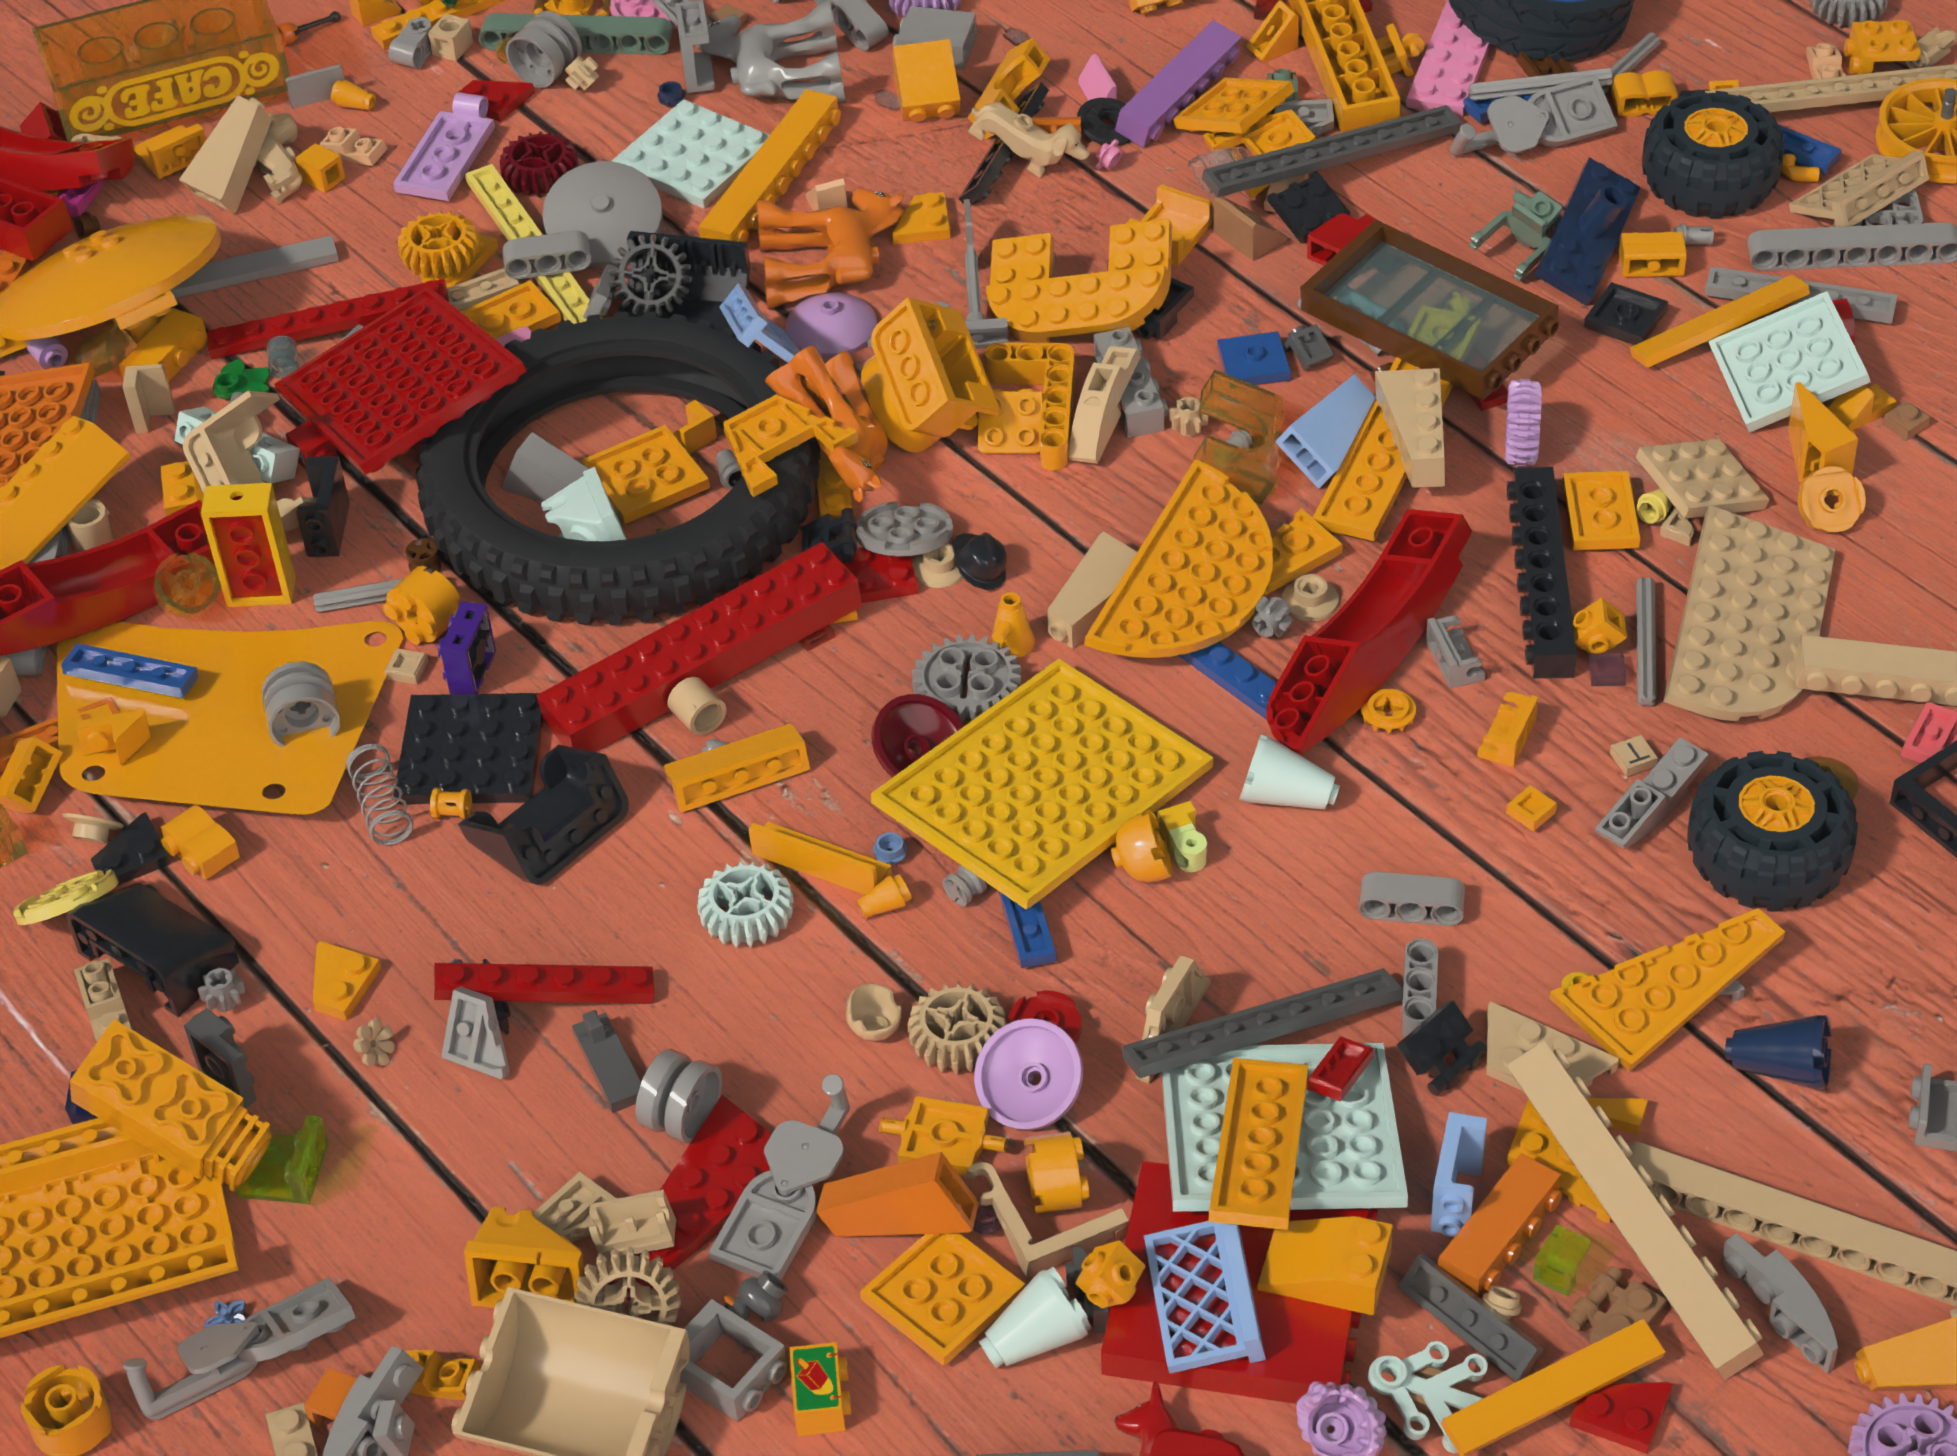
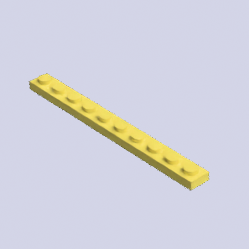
(515, 224)

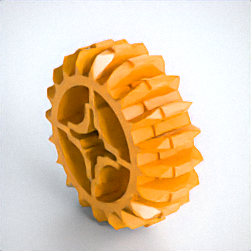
(438, 244)

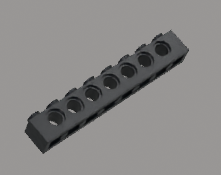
(1542, 573)

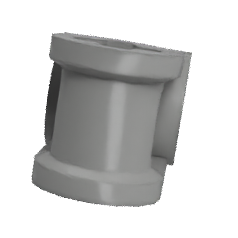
(412, 44)

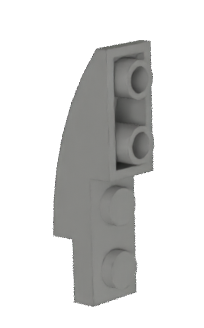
(1655, 797)
(1794, 1304)
(358, 1414)

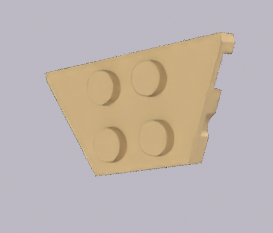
(1175, 1000)
(1514, 1034)

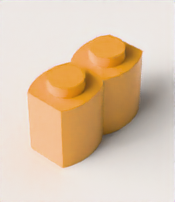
(1642, 94)
(199, 842)

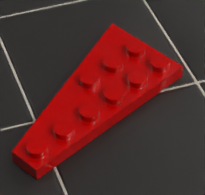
(710, 1180)

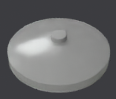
(605, 204)

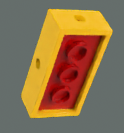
(248, 544)

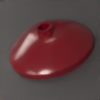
(914, 724)

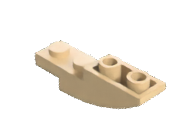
(1098, 404)
(101, 996)

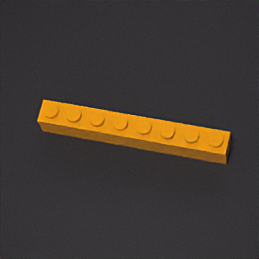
(772, 167)

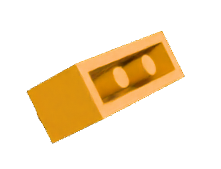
(169, 343)

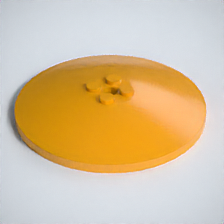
(106, 275)

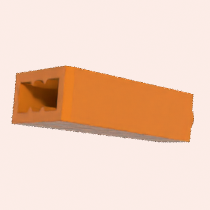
(900, 1200)

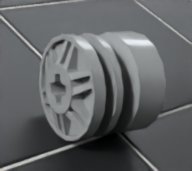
(543, 49)
(298, 700)

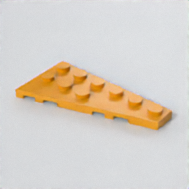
(1661, 990)

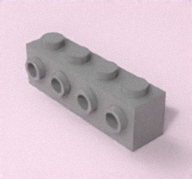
(1140, 404)

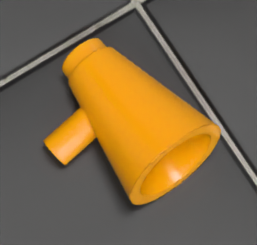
(1012, 626)

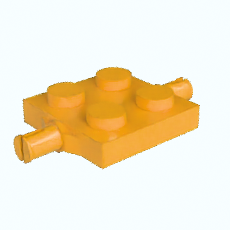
(944, 1128)

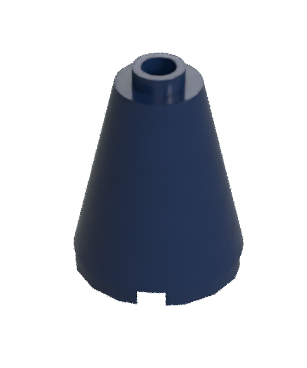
(1785, 1051)

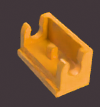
(1509, 729)

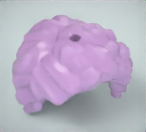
(1354, 1419)

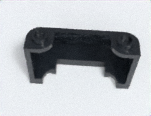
(559, 822)
(153, 940)

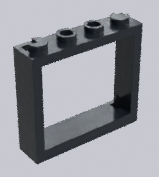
(1922, 807)

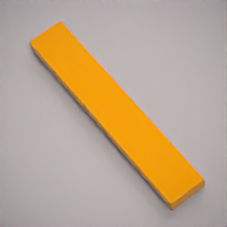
(1719, 321)
(1552, 1388)

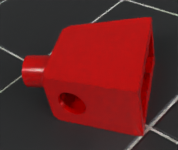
(1334, 236)

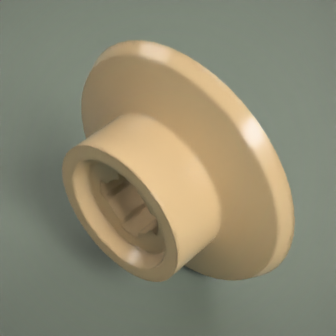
(937, 568)
(1311, 598)
(91, 828)

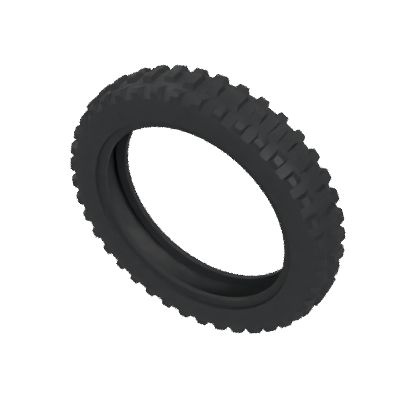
(620, 575)

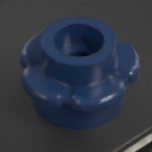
(670, 94)

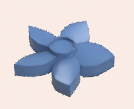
(226, 1314)

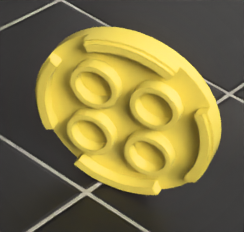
(65, 897)

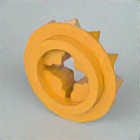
(1400, 704)

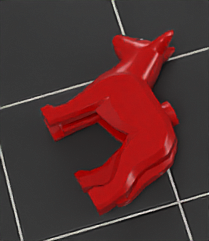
(1161, 1436)

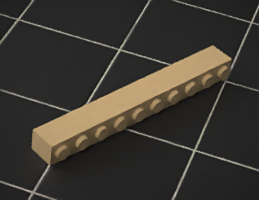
(1635, 1210)

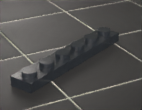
(999, 153)

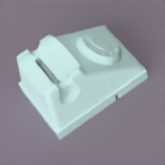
(584, 511)

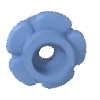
(890, 848)

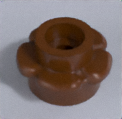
(86, 225)

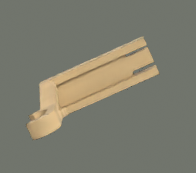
(1053, 1249)

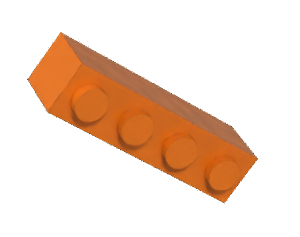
(1502, 1224)

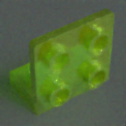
(289, 1166)

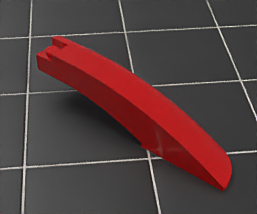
(62, 164)
(95, 586)
(1370, 633)

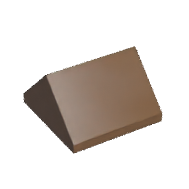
(1245, 229)

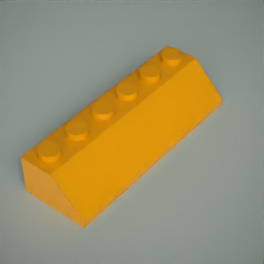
(55, 487)

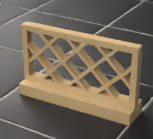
(1863, 188)

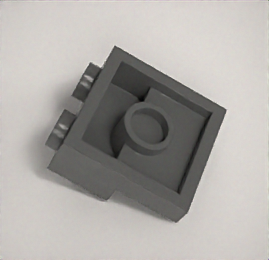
(219, 1054)

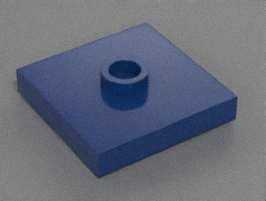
(1255, 358)

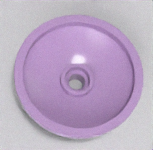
(831, 323)
(1010, 1063)

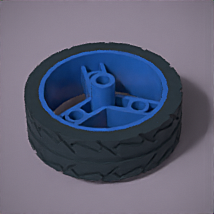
(1546, 26)

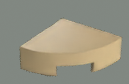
(1677, 528)

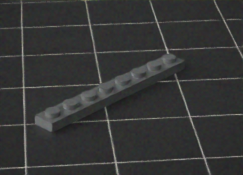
(1261, 1023)

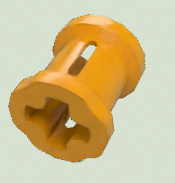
(439, 807)

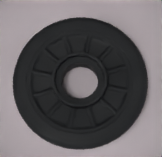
(1091, 124)

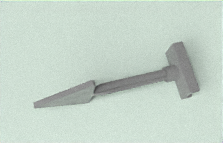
(981, 330)

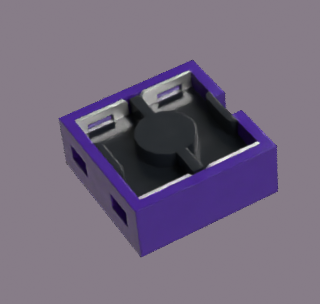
(467, 648)

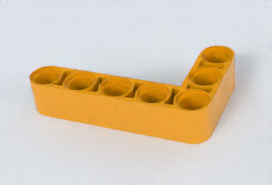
(1040, 365)

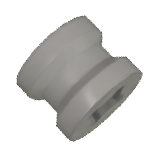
(963, 886)

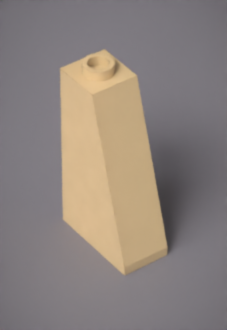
(229, 155)
(1088, 590)

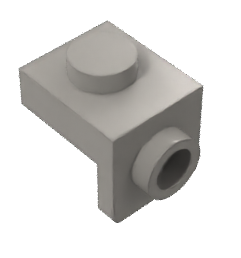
(393, 1429)

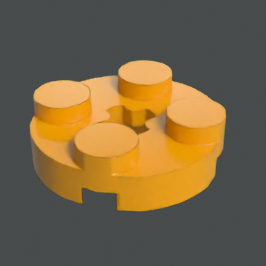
(1841, 484)

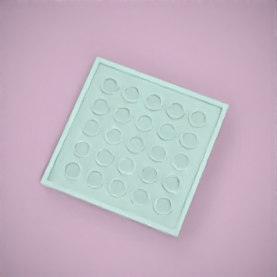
(1345, 1147)

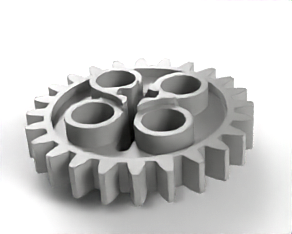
(943, 675)

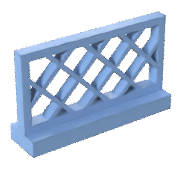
(750, 324)
(1237, 1294)

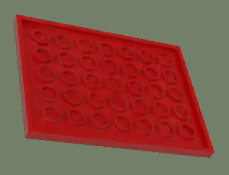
(399, 379)

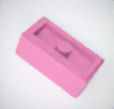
(1096, 80)

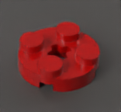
(1049, 1006)

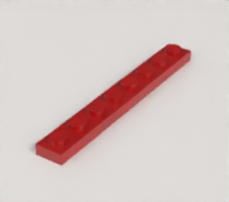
(312, 320)

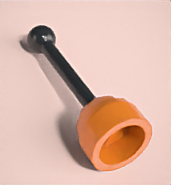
(290, 32)

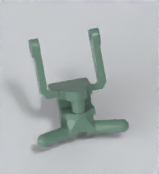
(1528, 222)

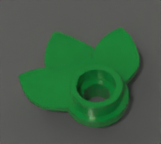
(238, 379)

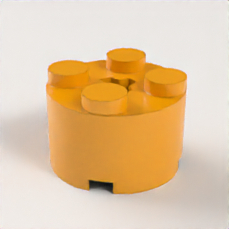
(422, 605)
(1055, 1172)
(66, 1411)

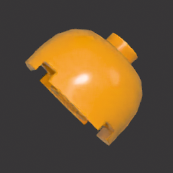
(1142, 849)

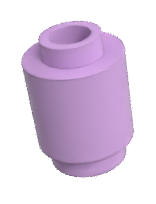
(47, 352)

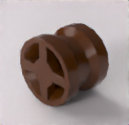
(423, 553)

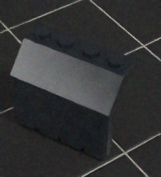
(714, 273)

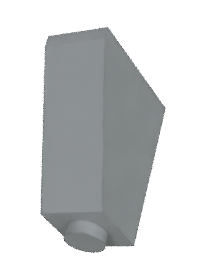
(541, 470)

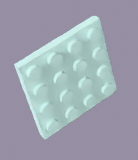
(693, 152)
(1788, 347)

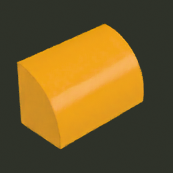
(28, 774)

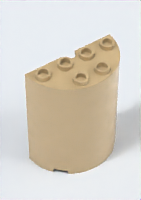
(574, 1381)

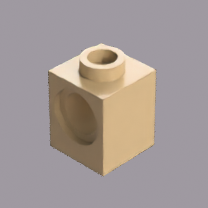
(450, 37)

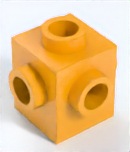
(1599, 627)
(1110, 1275)

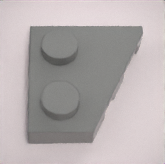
(1315, 114)
(475, 1034)

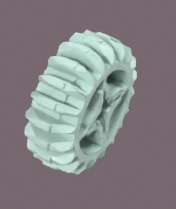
(748, 912)

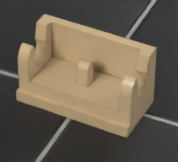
(633, 1221)

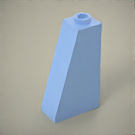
(1327, 430)

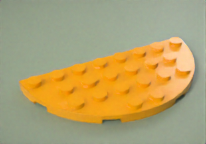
(1192, 574)

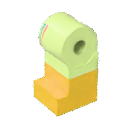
(1182, 839)

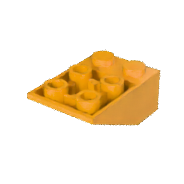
(1818, 436)

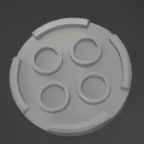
(904, 529)

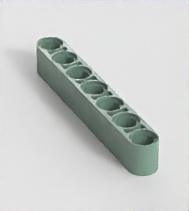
(596, 33)

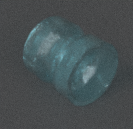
(281, 356)

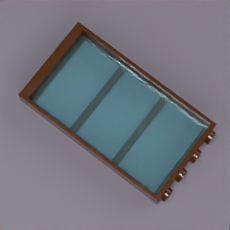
(1430, 308)

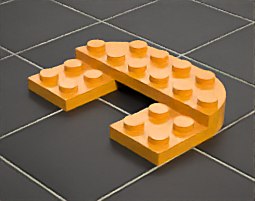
(1082, 303)

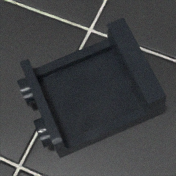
(324, 522)

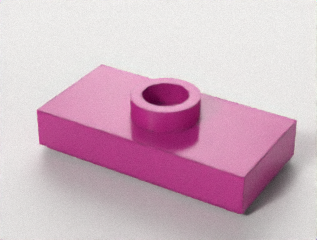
(80, 198)

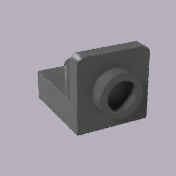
(1308, 346)

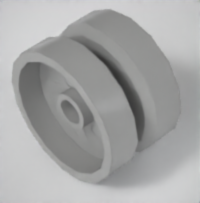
(677, 1095)

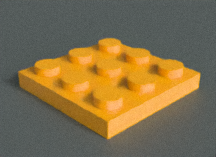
(1233, 105)
(647, 473)
(942, 1293)

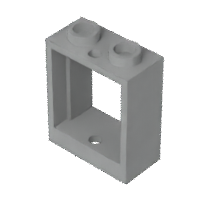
(748, 1392)

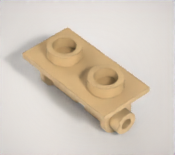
(1933, 47)

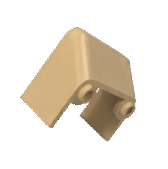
(221, 449)

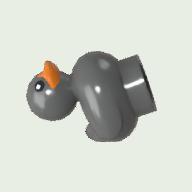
(760, 1295)

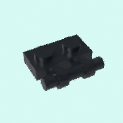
(827, 528)
(1434, 1039)

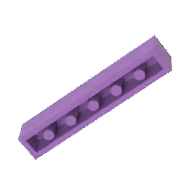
(1178, 84)

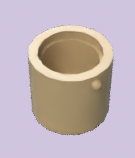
(90, 526)
(697, 706)

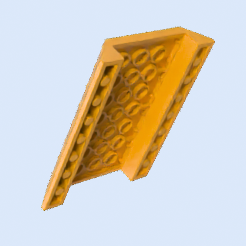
(101, 1225)

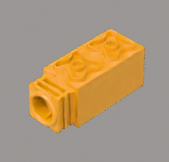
(169, 1107)

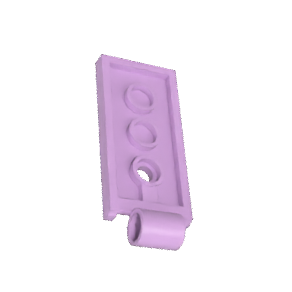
(447, 149)

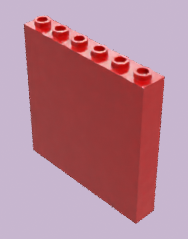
(1298, 1336)

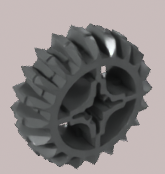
(636, 275)

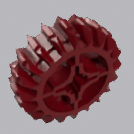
(537, 162)

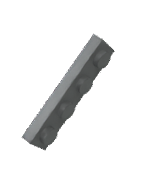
(1470, 1318)

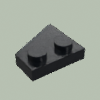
(132, 852)

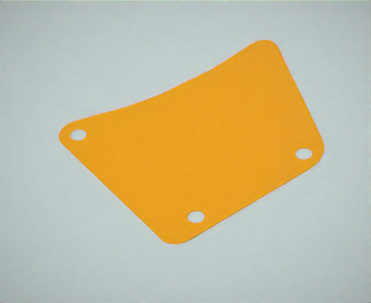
(217, 737)

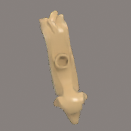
(1026, 138)
(279, 163)

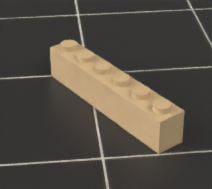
(1876, 670)

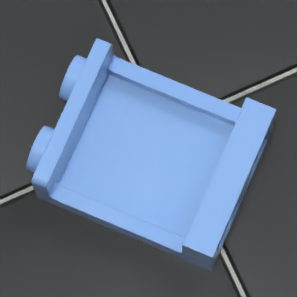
(1463, 1153)

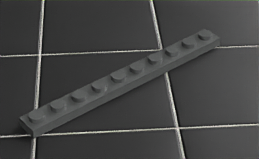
(1331, 151)

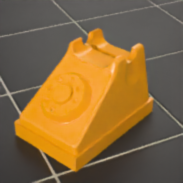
(520, 1255)

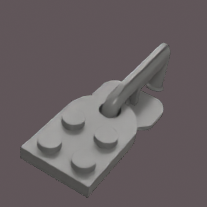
(1549, 118)
(771, 1227)
(232, 1350)

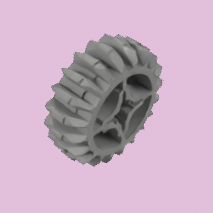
(1848, 11)

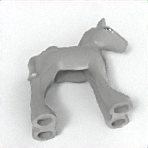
(762, 45)

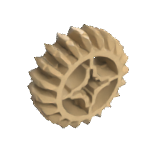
(954, 1019)
(611, 1298)

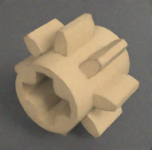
(582, 73)
(1186, 417)

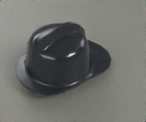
(980, 559)

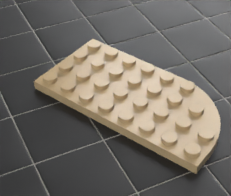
(1745, 617)

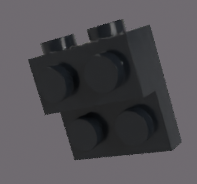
(1161, 321)

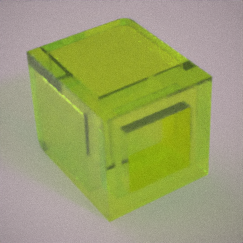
(1559, 1259)

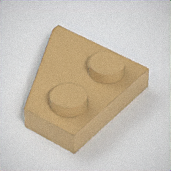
(569, 1207)

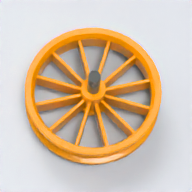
(1921, 125)

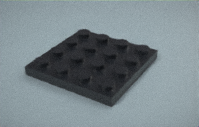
(471, 744)

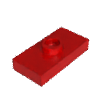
(1340, 1068)

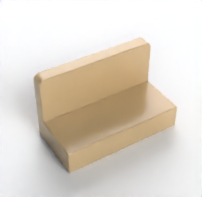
(147, 394)

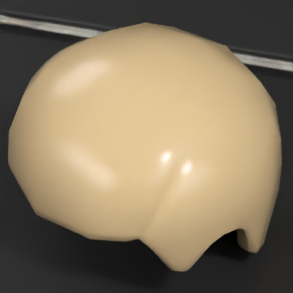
(872, 1012)

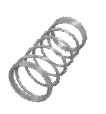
(353, 775)

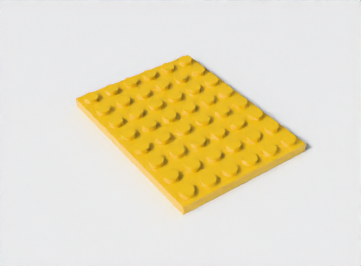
(1041, 782)

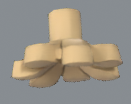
(374, 1043)

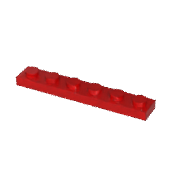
(547, 982)

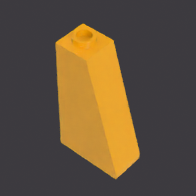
(1912, 1360)

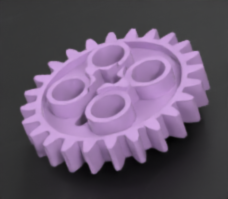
(1901, 1427)

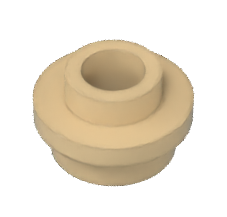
(1503, 1300)

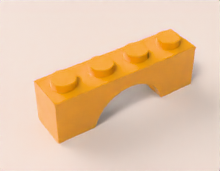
(1014, 74)

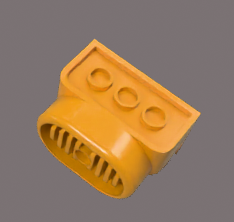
(925, 375)

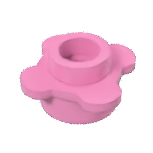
(1108, 155)

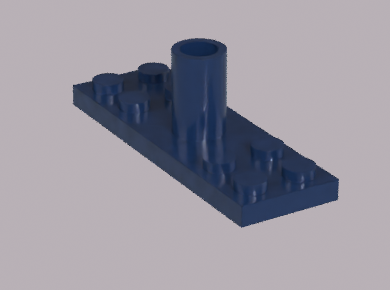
(1587, 231)

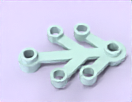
(1434, 1390)

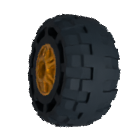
(1712, 154)
(1772, 830)

